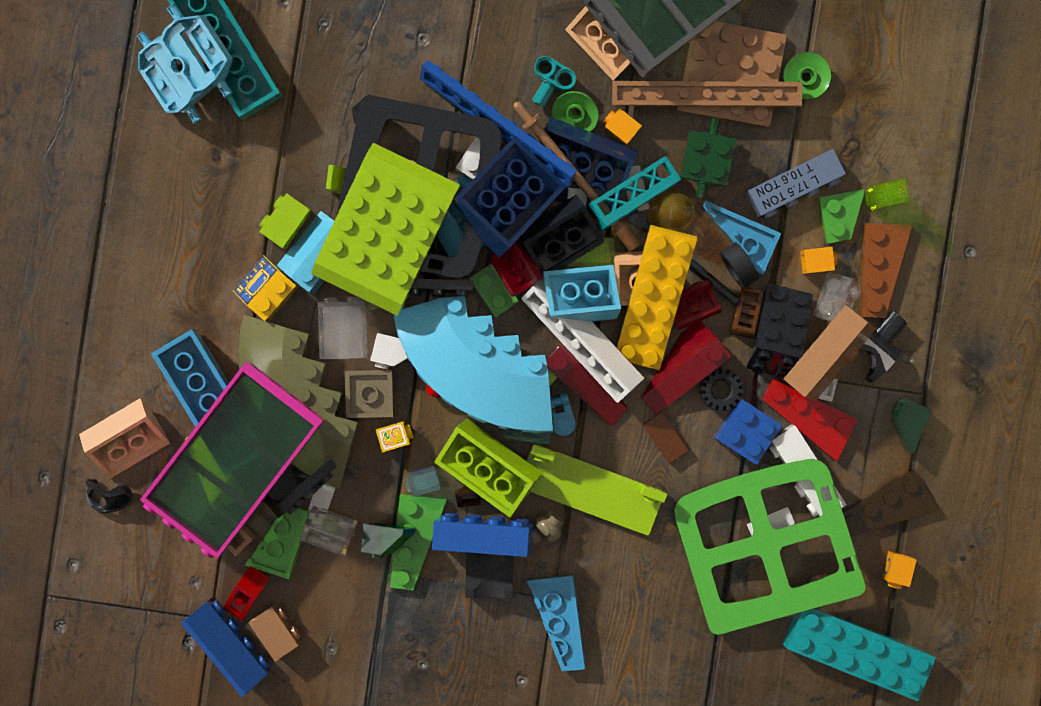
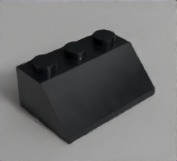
(561, 235)

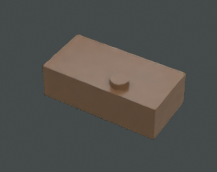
(830, 353)

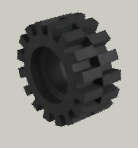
(735, 389)

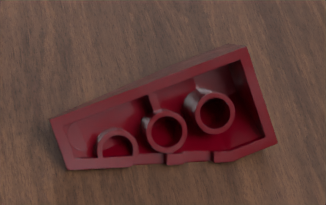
(689, 361)

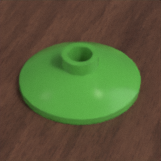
(815, 67)
(564, 110)

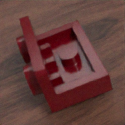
(516, 268)
(696, 305)

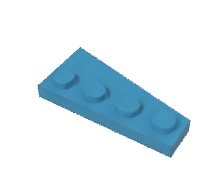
(560, 614)

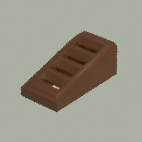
(744, 331)

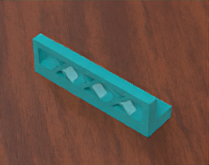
(635, 202)

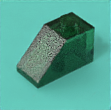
(909, 422)

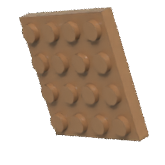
(734, 55)

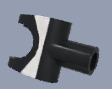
(880, 345)

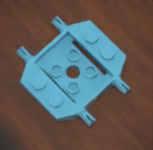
(183, 89)

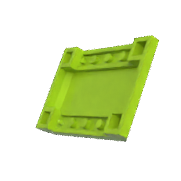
(385, 229)

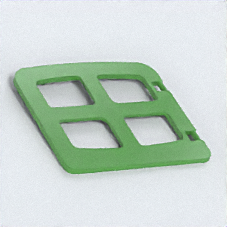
(767, 544)

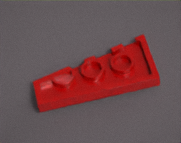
(817, 421)

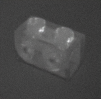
(328, 530)

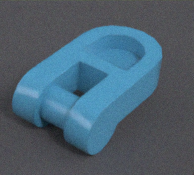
(563, 422)

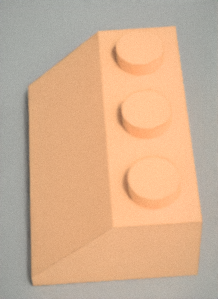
(598, 44)
(124, 439)

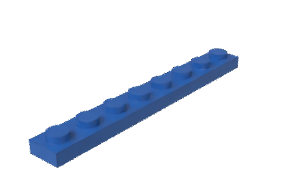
(472, 105)

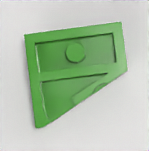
(840, 215)

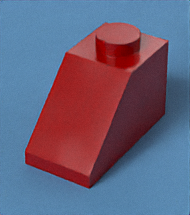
(246, 592)

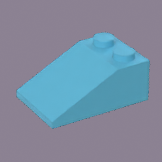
(582, 293)

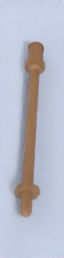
(620, 228)

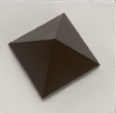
(466, 497)

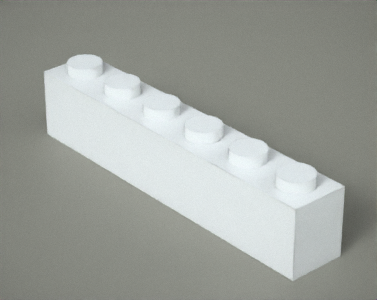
(587, 346)

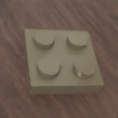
(369, 393)

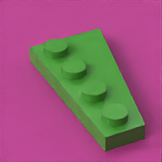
(416, 513)

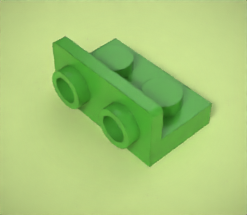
(493, 290)

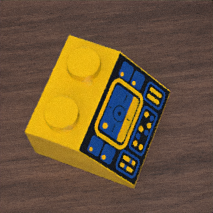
(265, 289)

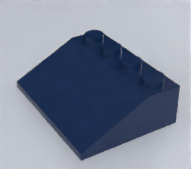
(596, 158)
(508, 196)

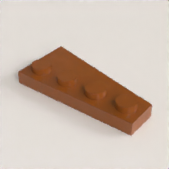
(881, 262)

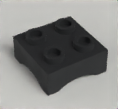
(489, 576)

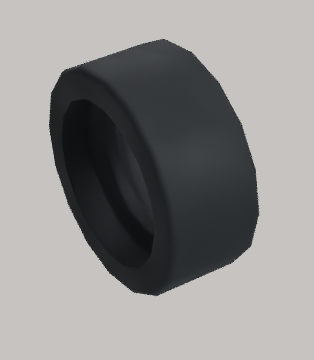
(739, 265)

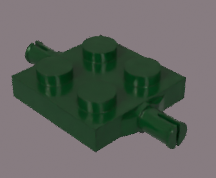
(708, 158)

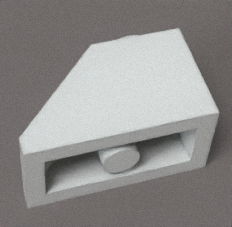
(387, 351)

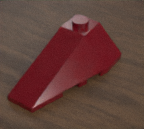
(582, 383)

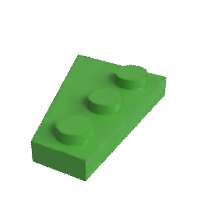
(281, 545)

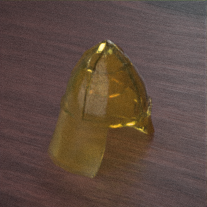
(673, 210)

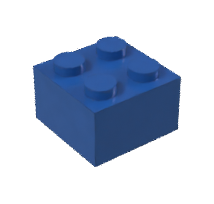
(747, 431)

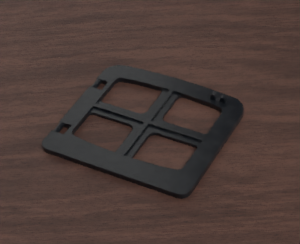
(370, 122)

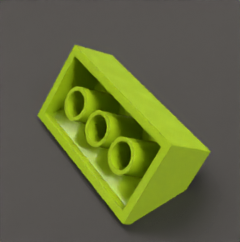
(488, 467)

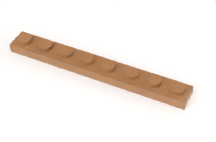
(706, 93)

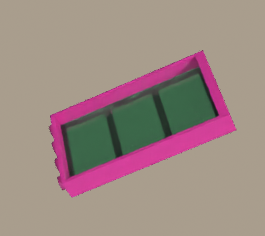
(231, 460)

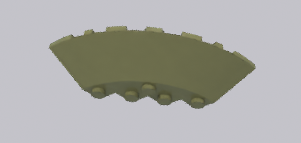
(282, 356)

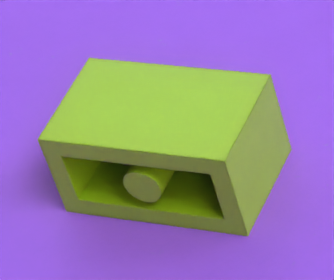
(285, 220)

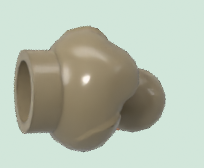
(548, 526)

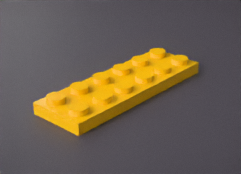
(655, 296)

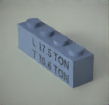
(795, 183)

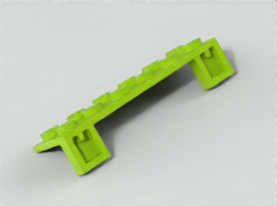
(595, 490)

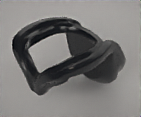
(115, 499)

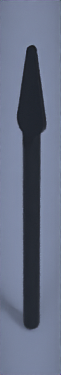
(639, 220)

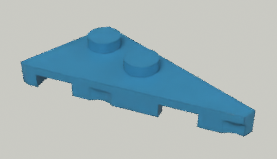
(753, 237)

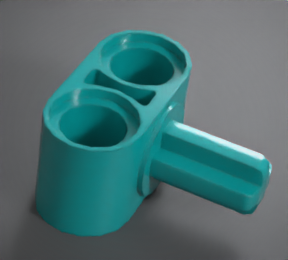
(550, 80)

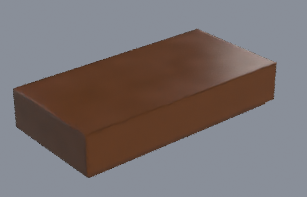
(665, 437)

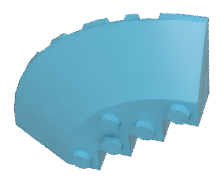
(475, 368)

